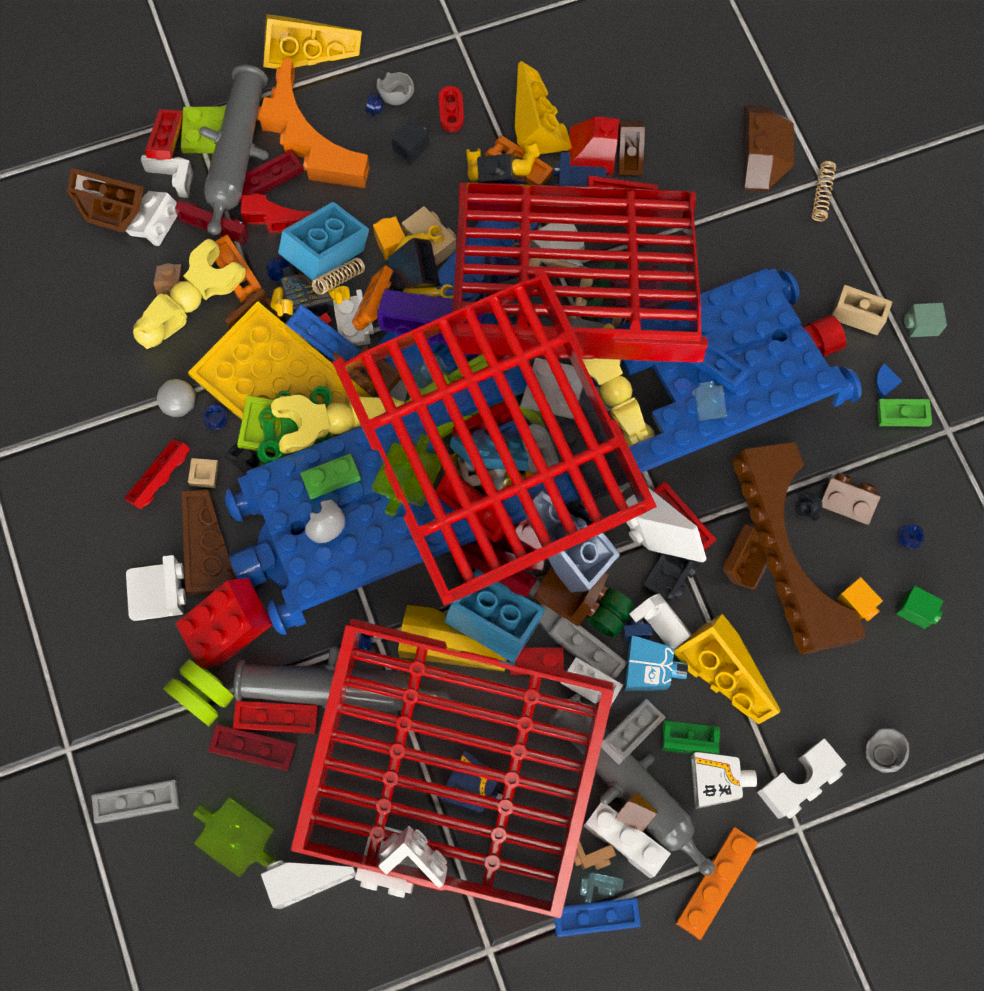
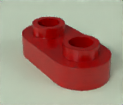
(451, 110)

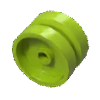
(199, 691)

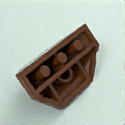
(766, 147)
(105, 199)

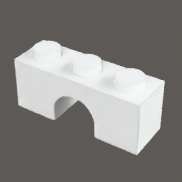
(821, 765)
(632, 843)

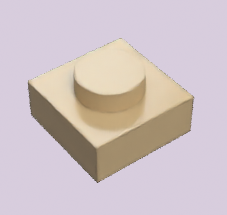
(203, 473)

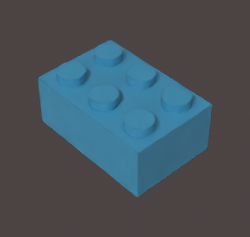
(323, 240)
(496, 618)

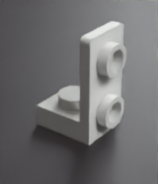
(177, 166)
(662, 620)

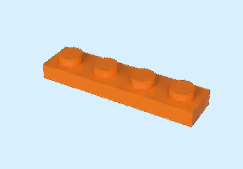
(715, 887)

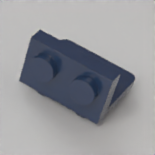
(575, 175)

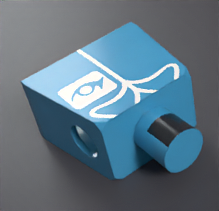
(651, 666)

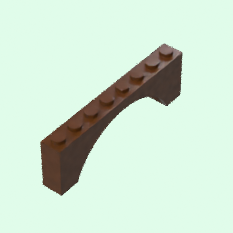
(812, 616)

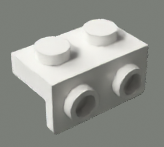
(154, 217)

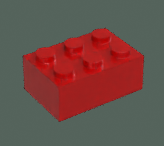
(224, 623)

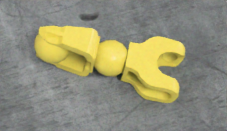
(167, 312)
(617, 393)
(317, 419)

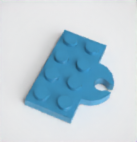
(489, 453)

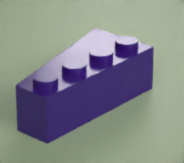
(405, 311)

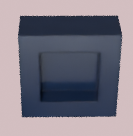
(636, 629)

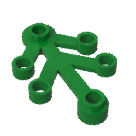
(287, 426)

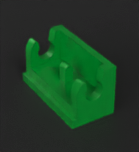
(689, 738)

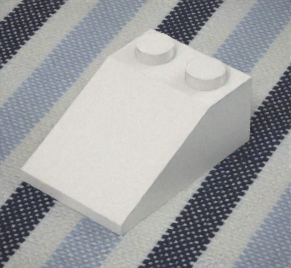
(666, 531)
(296, 881)

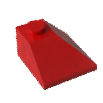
(594, 143)

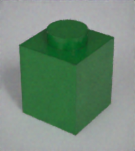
(920, 607)

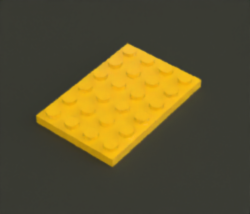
(261, 360)

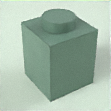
(925, 320)

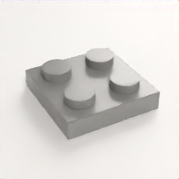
(551, 388)

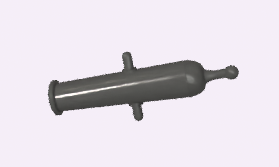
(234, 143)
(313, 684)
(672, 825)

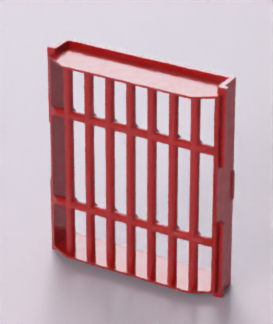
(585, 207)
(519, 486)
(330, 734)

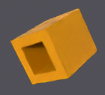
(388, 235)
(860, 599)

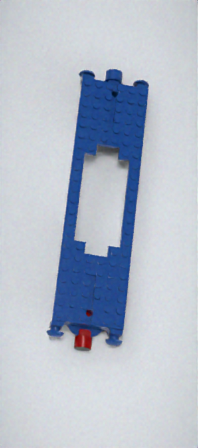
(742, 318)

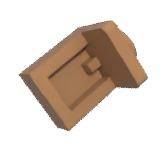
(166, 277)
(598, 858)

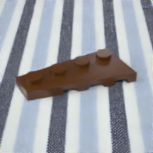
(204, 548)

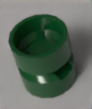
(612, 611)

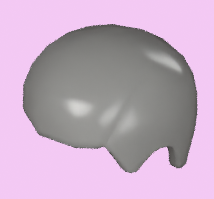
(395, 88)
(176, 397)
(325, 524)
(887, 750)

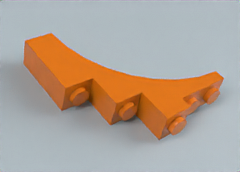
(322, 158)

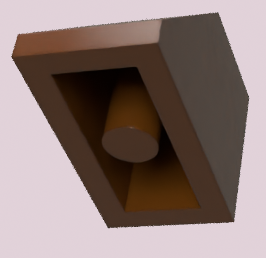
(630, 147)

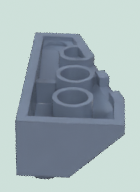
(581, 564)

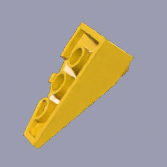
(306, 42)
(536, 115)
(431, 624)
(724, 662)

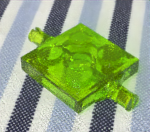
(406, 475)
(234, 837)

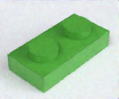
(904, 412)
(330, 476)

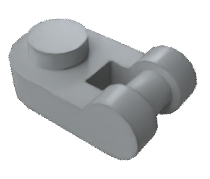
(545, 445)

